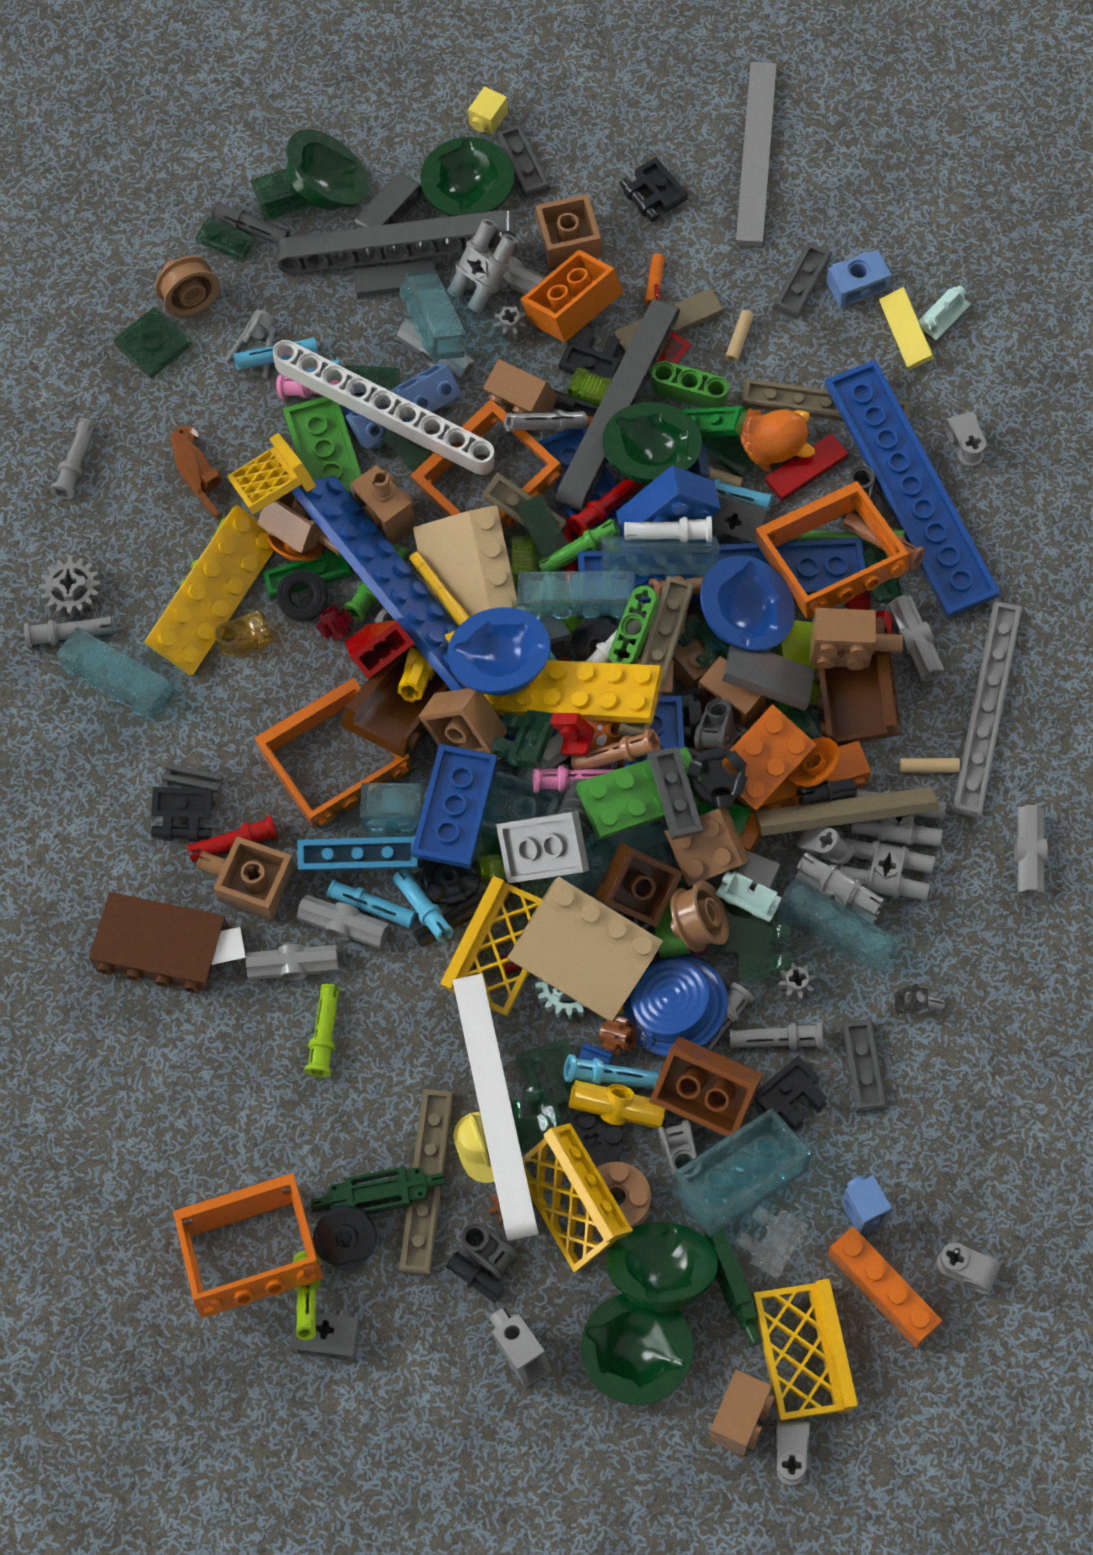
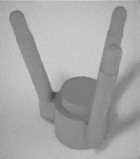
(257, 327)

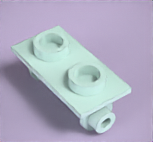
(944, 312)
(760, 903)

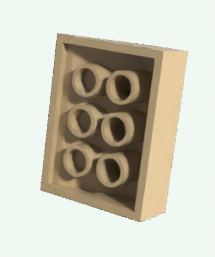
(469, 559)
(584, 949)

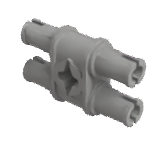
(482, 265)
(905, 832)
(899, 860)
(840, 887)

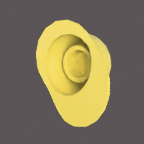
(472, 1148)

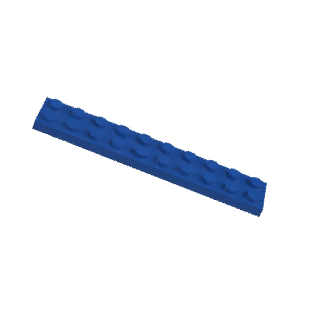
(912, 488)
(812, 562)
(382, 571)

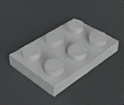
(542, 847)

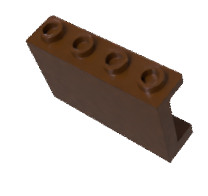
(861, 701)
(383, 714)
(157, 942)

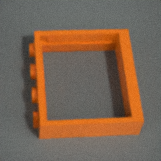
(479, 425)
(817, 514)
(305, 720)
(233, 1208)

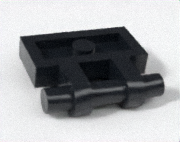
(661, 186)
(182, 803)

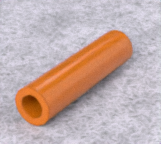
(655, 276)

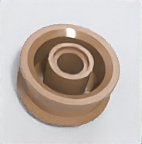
(187, 286)
(699, 916)
(632, 1185)

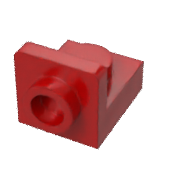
(575, 731)

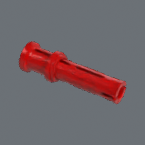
(597, 511)
(254, 832)

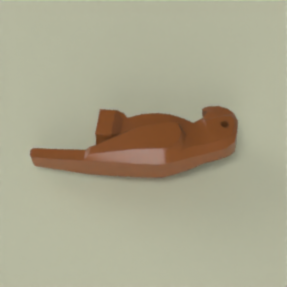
(194, 466)

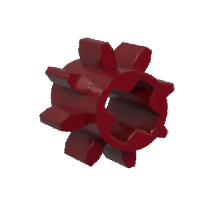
(335, 623)

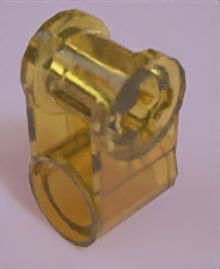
(245, 634)

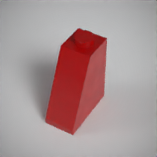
(377, 645)

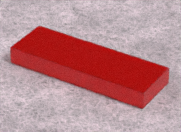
(802, 471)

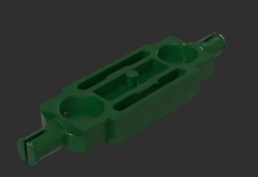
(410, 1186)
(734, 1287)

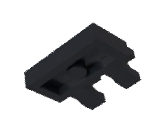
(595, 362)
(786, 1088)

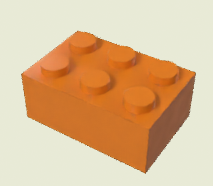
(571, 295)
(772, 752)

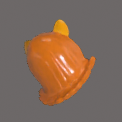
(775, 436)

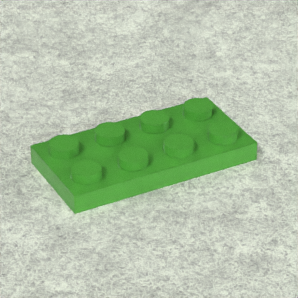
(322, 440)
(625, 798)

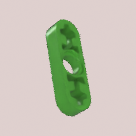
(649, 610)

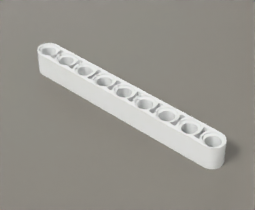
(391, 417)
(495, 1107)

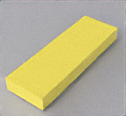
(906, 328)

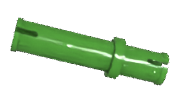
(589, 541)

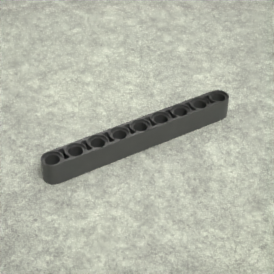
(388, 242)
(623, 391)

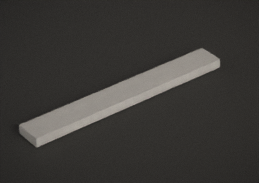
(756, 154)
(987, 710)

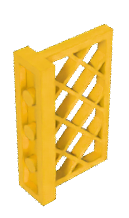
(270, 476)
(477, 934)
(585, 1185)
(831, 1344)

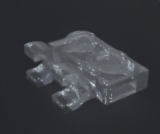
(779, 1243)

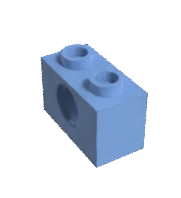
(849, 289)
(865, 1204)

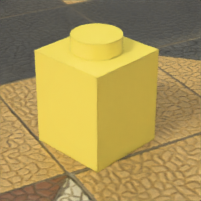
(487, 111)

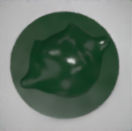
(325, 170)
(467, 176)
(650, 439)
(662, 1266)
(636, 1351)

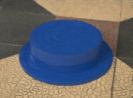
(747, 603)
(499, 651)
(677, 1000)

